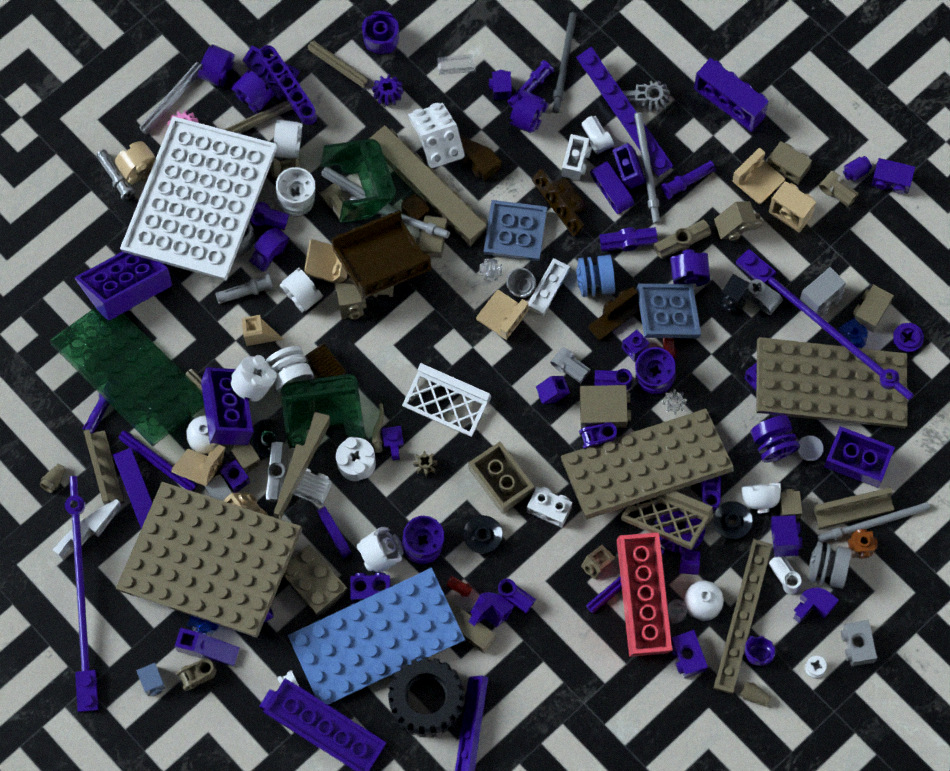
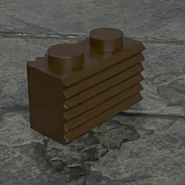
(324, 362)

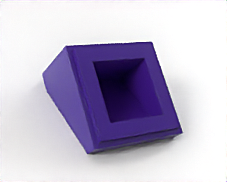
(689, 563)

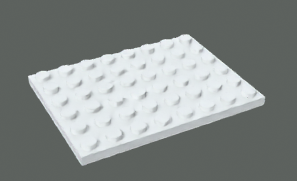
(199, 198)

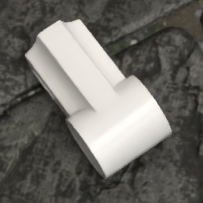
(598, 137)
(785, 573)

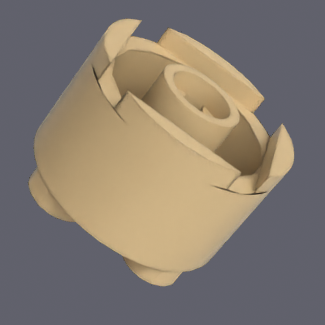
(136, 162)

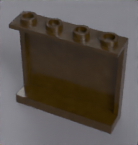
(380, 254)

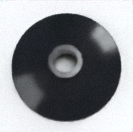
(273, 433)
(737, 512)
(479, 525)

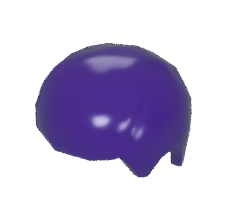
(759, 650)

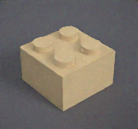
(792, 206)

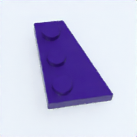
(254, 63)

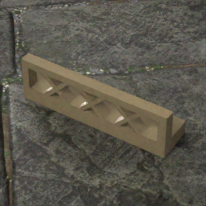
(104, 466)
(853, 508)

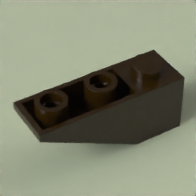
(481, 159)

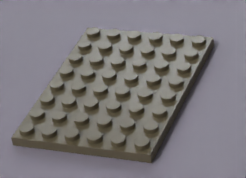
(209, 559)

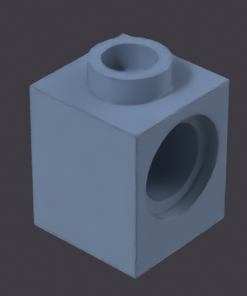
(151, 680)

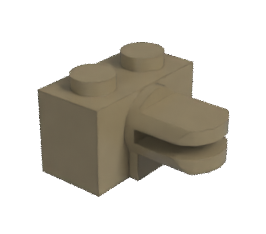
(736, 220)

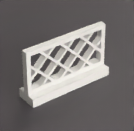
(454, 385)

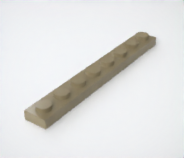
(742, 616)

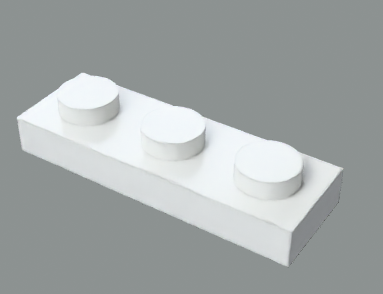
(548, 287)

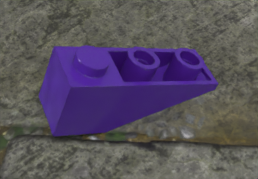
(206, 647)

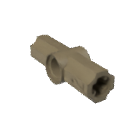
(692, 233)

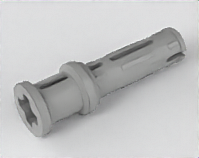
(119, 180)
(253, 286)

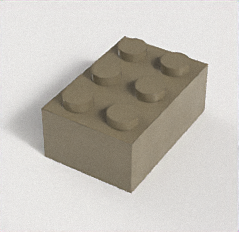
(501, 477)
(314, 581)

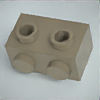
(350, 302)

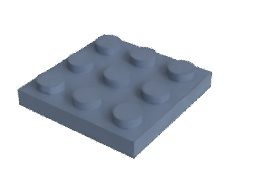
(515, 230)
(668, 311)

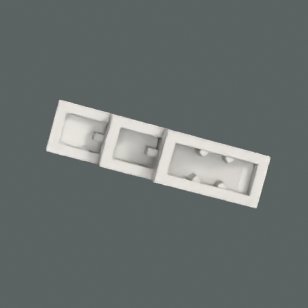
(94, 523)

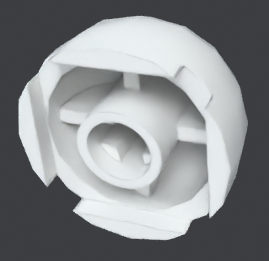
(198, 436)
(762, 496)
(704, 600)

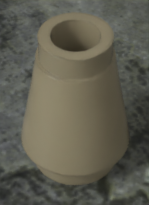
(53, 478)
(754, 694)

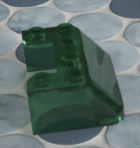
(329, 396)

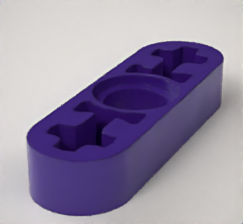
(334, 532)

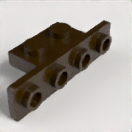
(562, 199)
(616, 313)

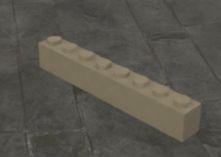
(430, 187)

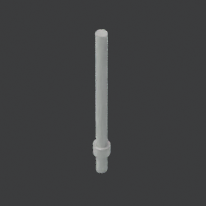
(653, 203)
(429, 228)
(838, 533)

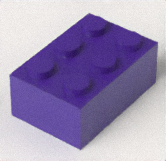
(859, 457)

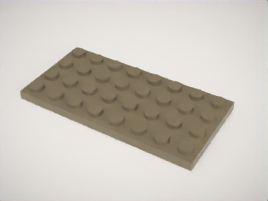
(828, 383)
(646, 463)

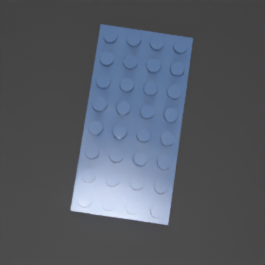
(376, 637)

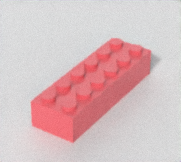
(644, 594)

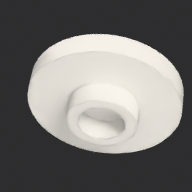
(810, 448)

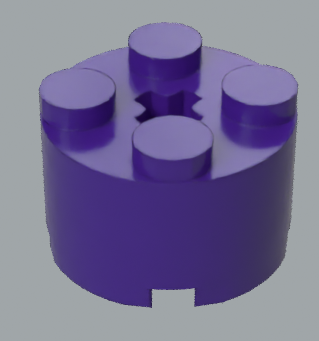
(380, 32)
(216, 65)
(253, 91)
(528, 111)
(690, 268)

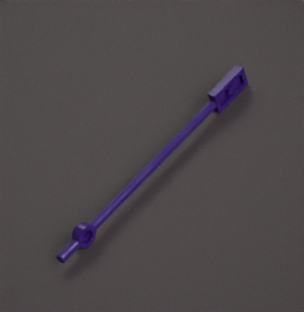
(758, 269)
(86, 679)

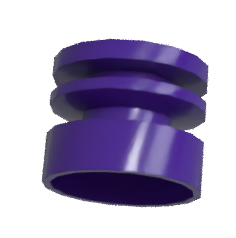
(655, 360)
(775, 438)
(422, 529)

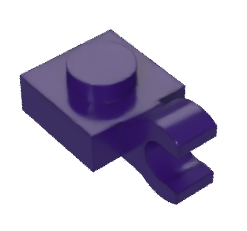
(393, 439)

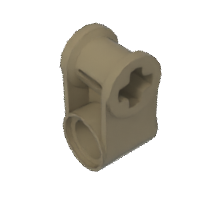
(195, 674)

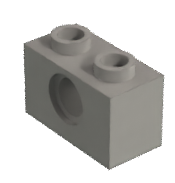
(861, 631)

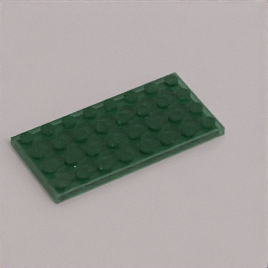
(130, 373)

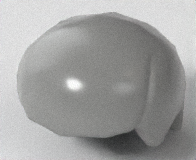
(521, 282)

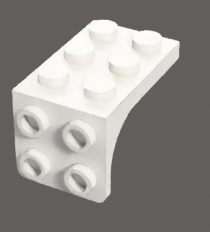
(437, 134)

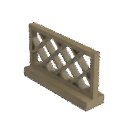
(678, 503)

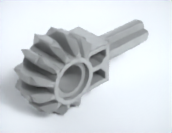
(643, 95)

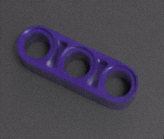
(612, 187)

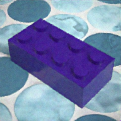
(731, 94)
(225, 411)

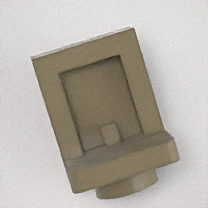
(278, 167)

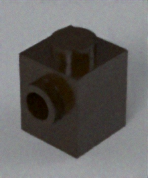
(415, 207)

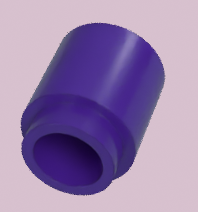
(857, 168)

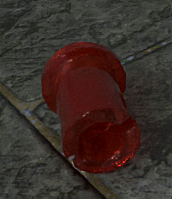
(668, 344)
(459, 586)

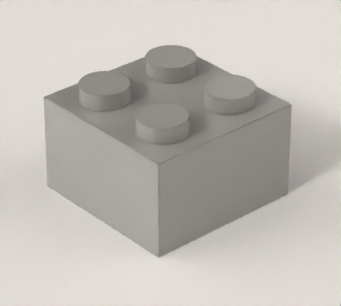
(824, 292)

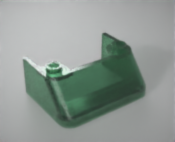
(367, 161)

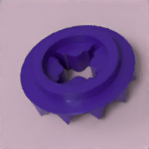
(906, 329)

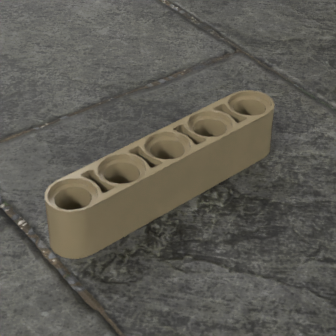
(476, 635)

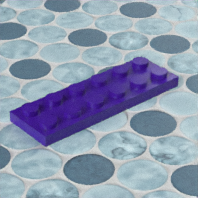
(324, 727)

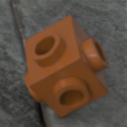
(861, 550)

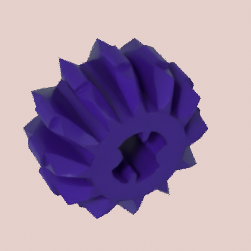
(387, 90)

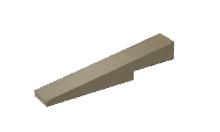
(300, 461)

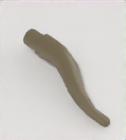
(376, 435)

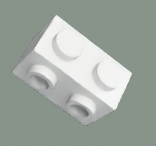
(575, 156)
(549, 506)

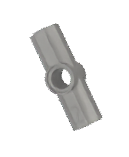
(278, 459)

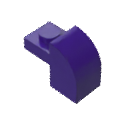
(267, 247)
(816, 599)
(491, 607)

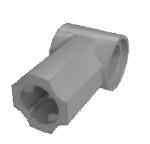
(566, 362)

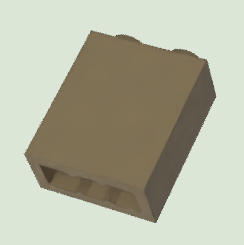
(604, 405)

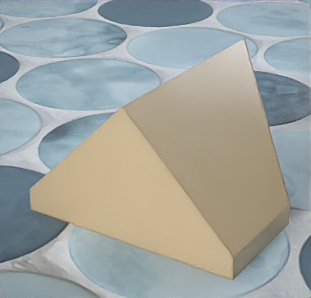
(258, 331)

